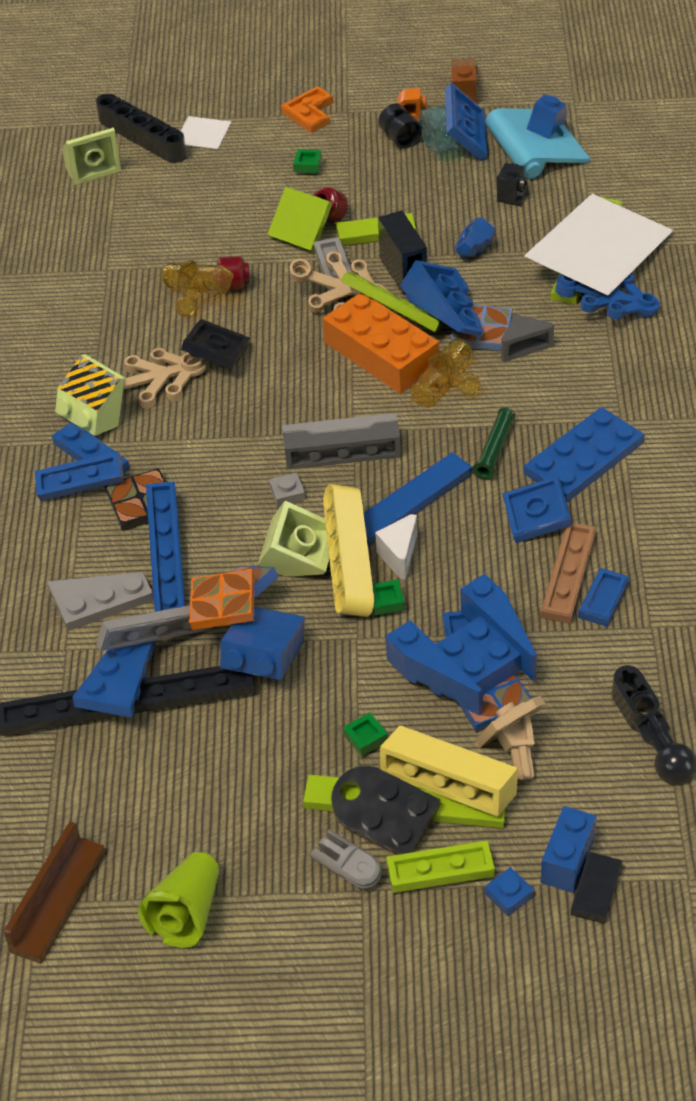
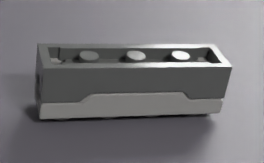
(341, 441)

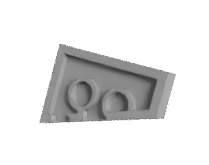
(96, 598)

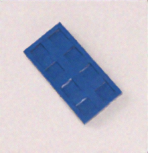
(585, 452)

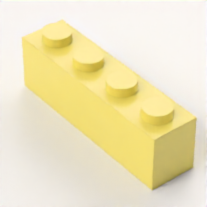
(449, 770)

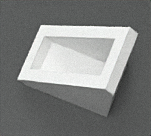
(397, 543)

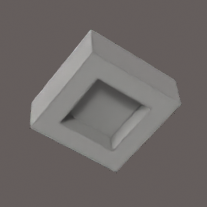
(287, 489)

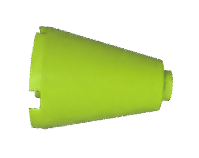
(181, 901)

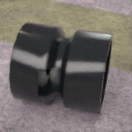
(400, 125)

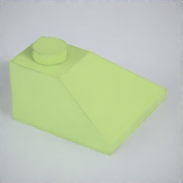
(92, 156)

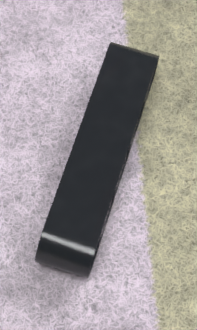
(141, 128)

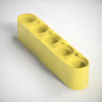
(348, 550)

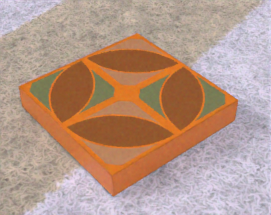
(222, 599)

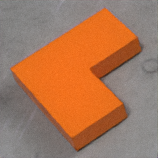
(307, 109)

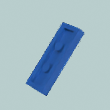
(82, 444)
(79, 476)

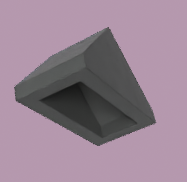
(526, 337)

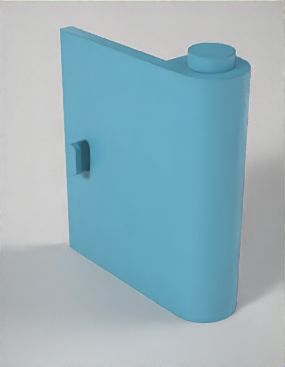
(530, 148)

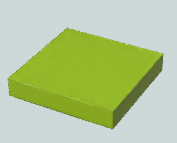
(299, 218)

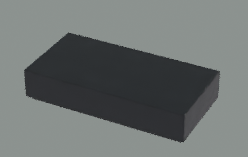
(596, 887)

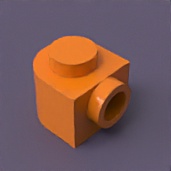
(413, 101)

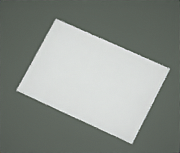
(599, 244)

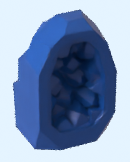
(475, 238)

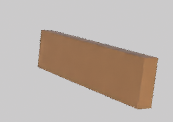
(568, 573)

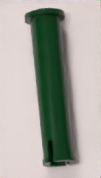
(485, 466)

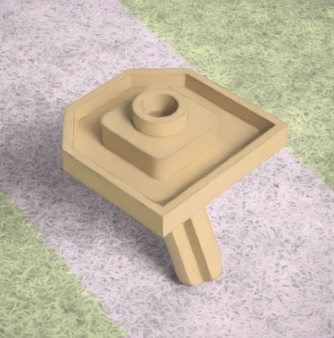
(515, 734)

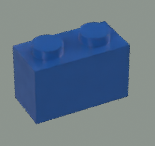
(568, 849)

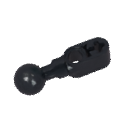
(674, 761)

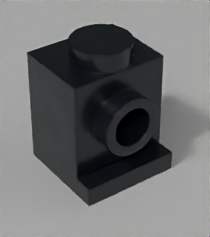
(512, 184)

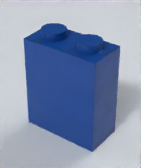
(263, 645)

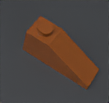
(464, 76)

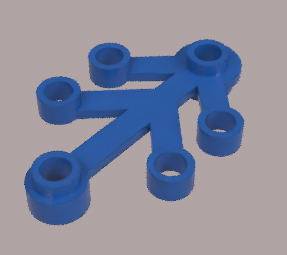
(636, 301)

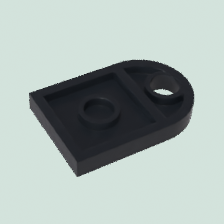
(386, 810)

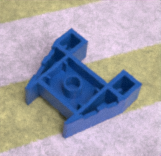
(471, 657)

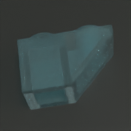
(434, 130)

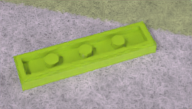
(392, 301)

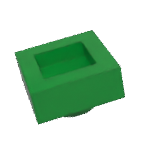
(307, 161)
(387, 597)
(365, 734)

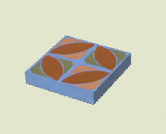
(493, 323)

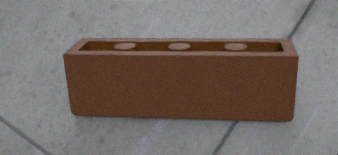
(53, 895)

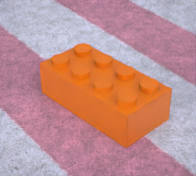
(379, 341)

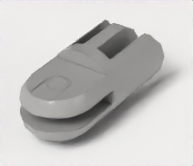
(347, 860)

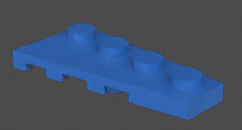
(115, 680)

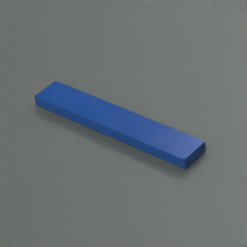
(416, 494)
(165, 546)

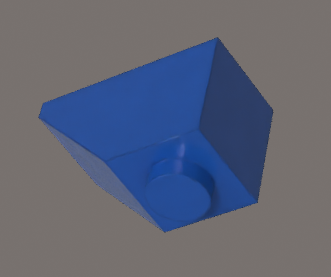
(547, 116)

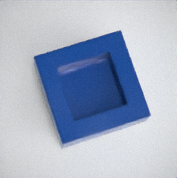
(509, 891)

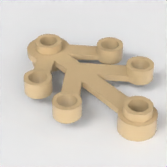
(339, 288)
(183, 366)

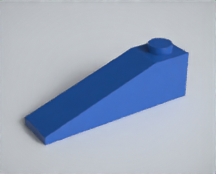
(442, 294)

